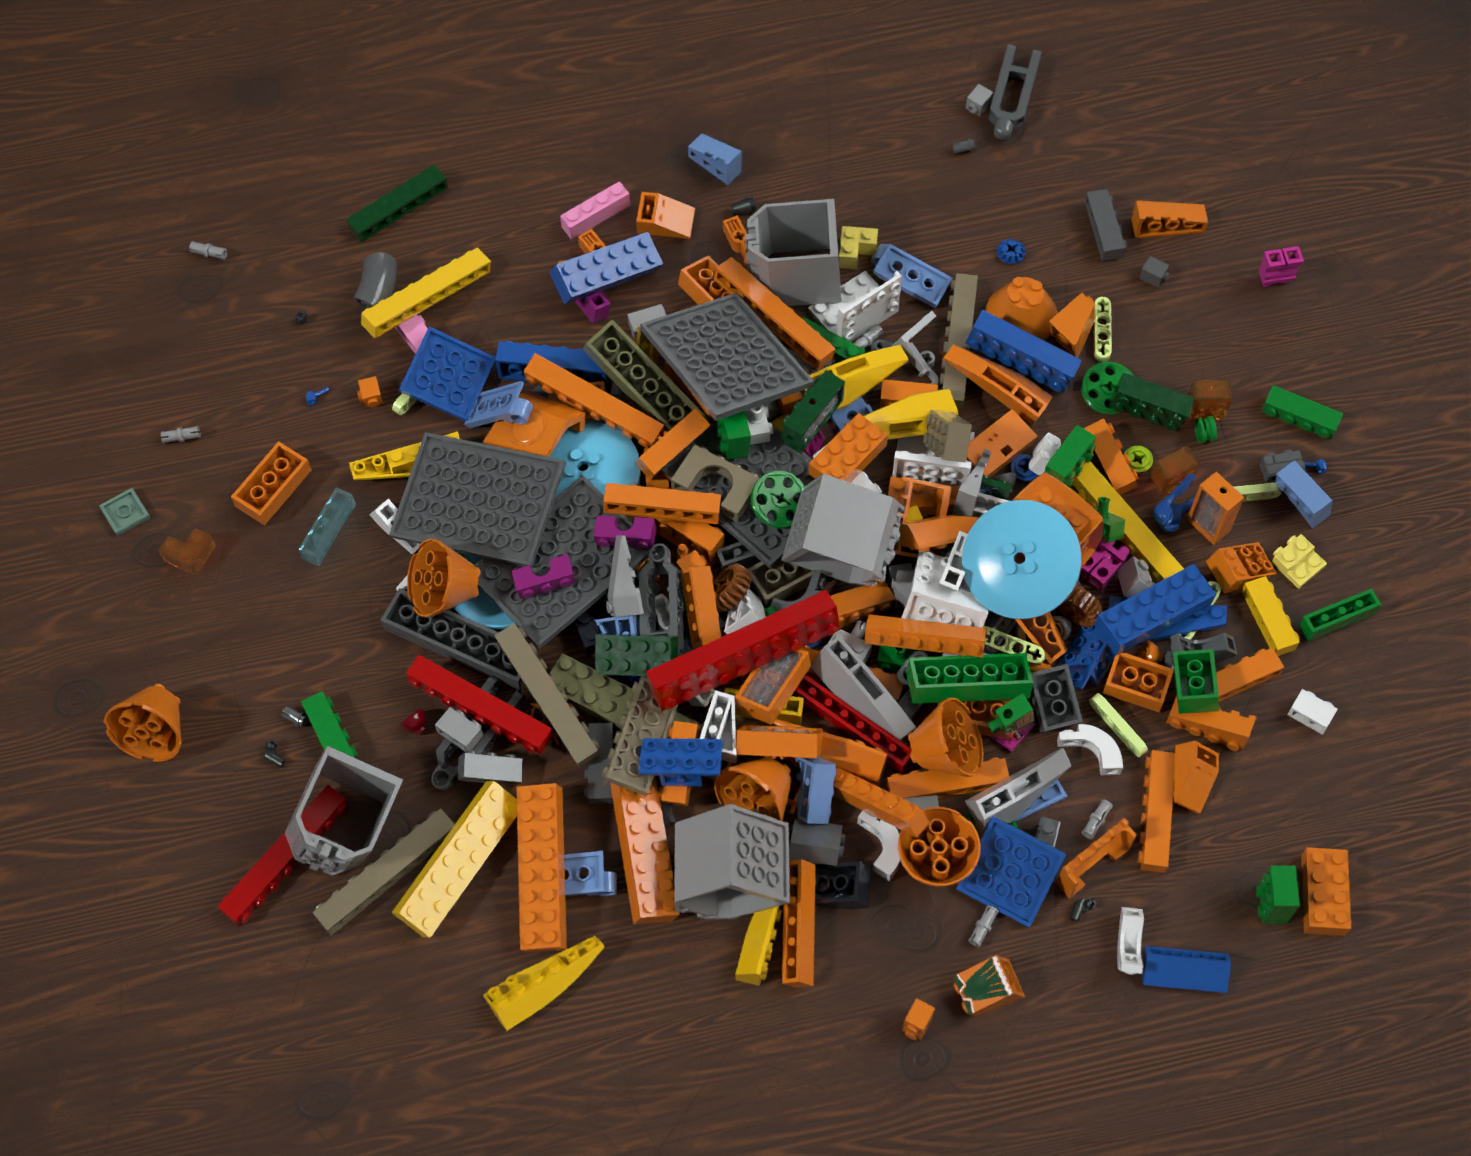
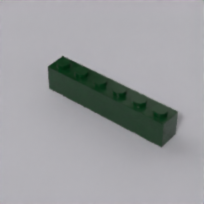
(397, 203)

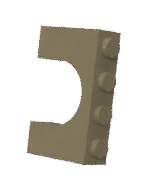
(703, 463)

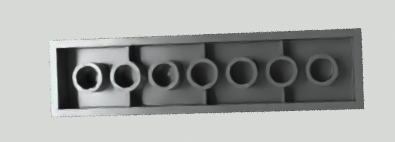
(452, 638)

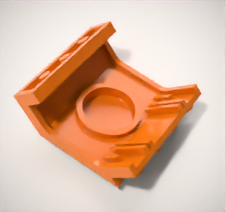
(543, 430)

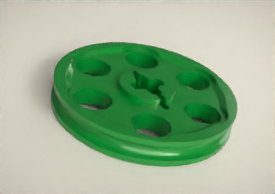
(1100, 386)
(771, 498)

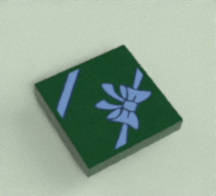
(995, 488)

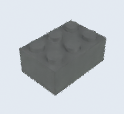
(1054, 698)

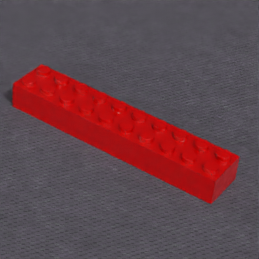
(743, 650)

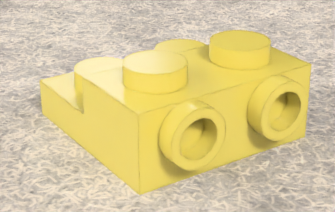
(1298, 560)

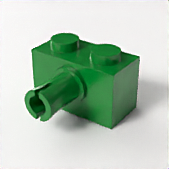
(1112, 525)
(893, 658)

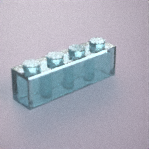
(327, 526)

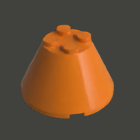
(1024, 306)
(440, 579)
(146, 724)
(948, 741)
(756, 786)
(943, 850)

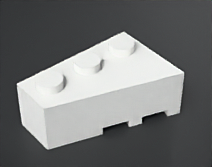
(746, 612)
(721, 724)

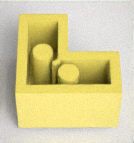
(854, 242)

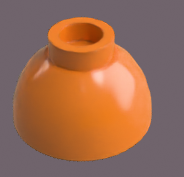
(1150, 652)

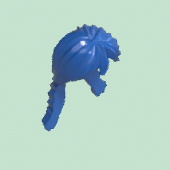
(1168, 514)

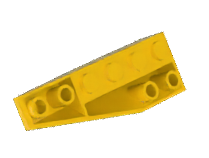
(865, 371)
(909, 414)
(388, 464)
(758, 946)
(541, 983)

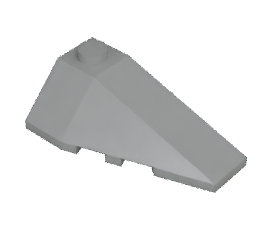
(622, 594)

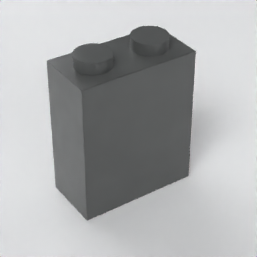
(817, 842)

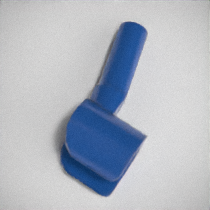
(311, 396)
(1320, 466)

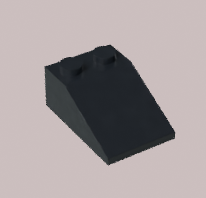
(842, 885)

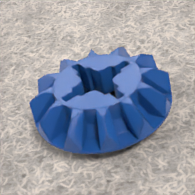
(1010, 257)
(1017, 467)

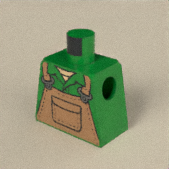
(1019, 714)

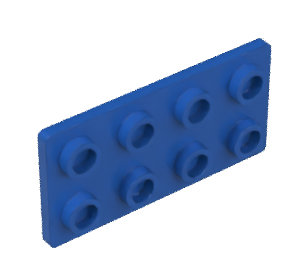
(1088, 657)
(681, 760)

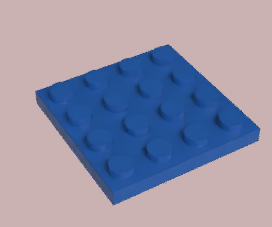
(447, 374)
(1013, 871)

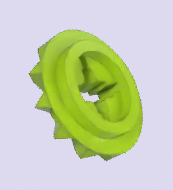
(1139, 452)

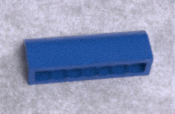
(1186, 969)

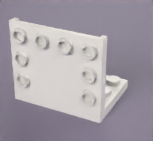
(861, 307)
(917, 462)
(940, 603)

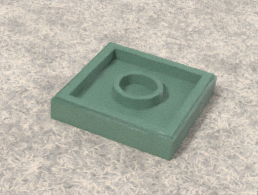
(124, 512)

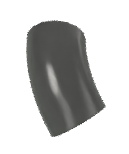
(377, 279)

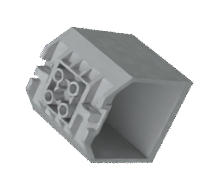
(793, 229)
(844, 531)
(359, 777)
(731, 863)

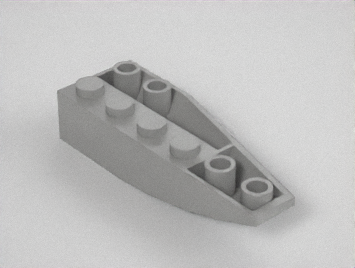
(858, 687)
(1016, 793)

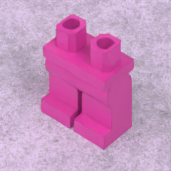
(1281, 267)
(1104, 564)

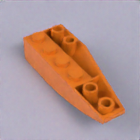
(1001, 382)
(934, 531)
(850, 755)

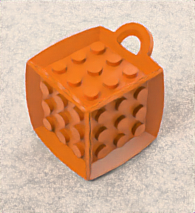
(1077, 511)

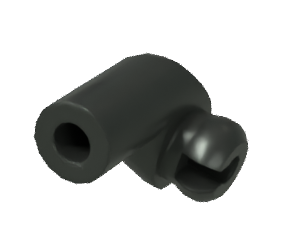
(271, 754)
(1081, 906)

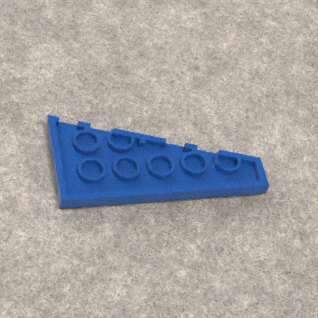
(1206, 619)

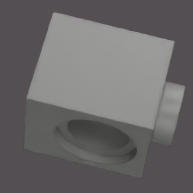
(979, 100)

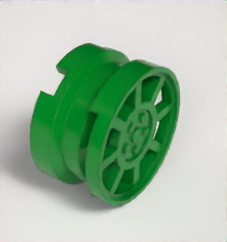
(1205, 429)

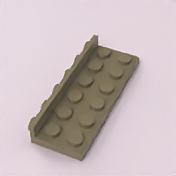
(642, 721)

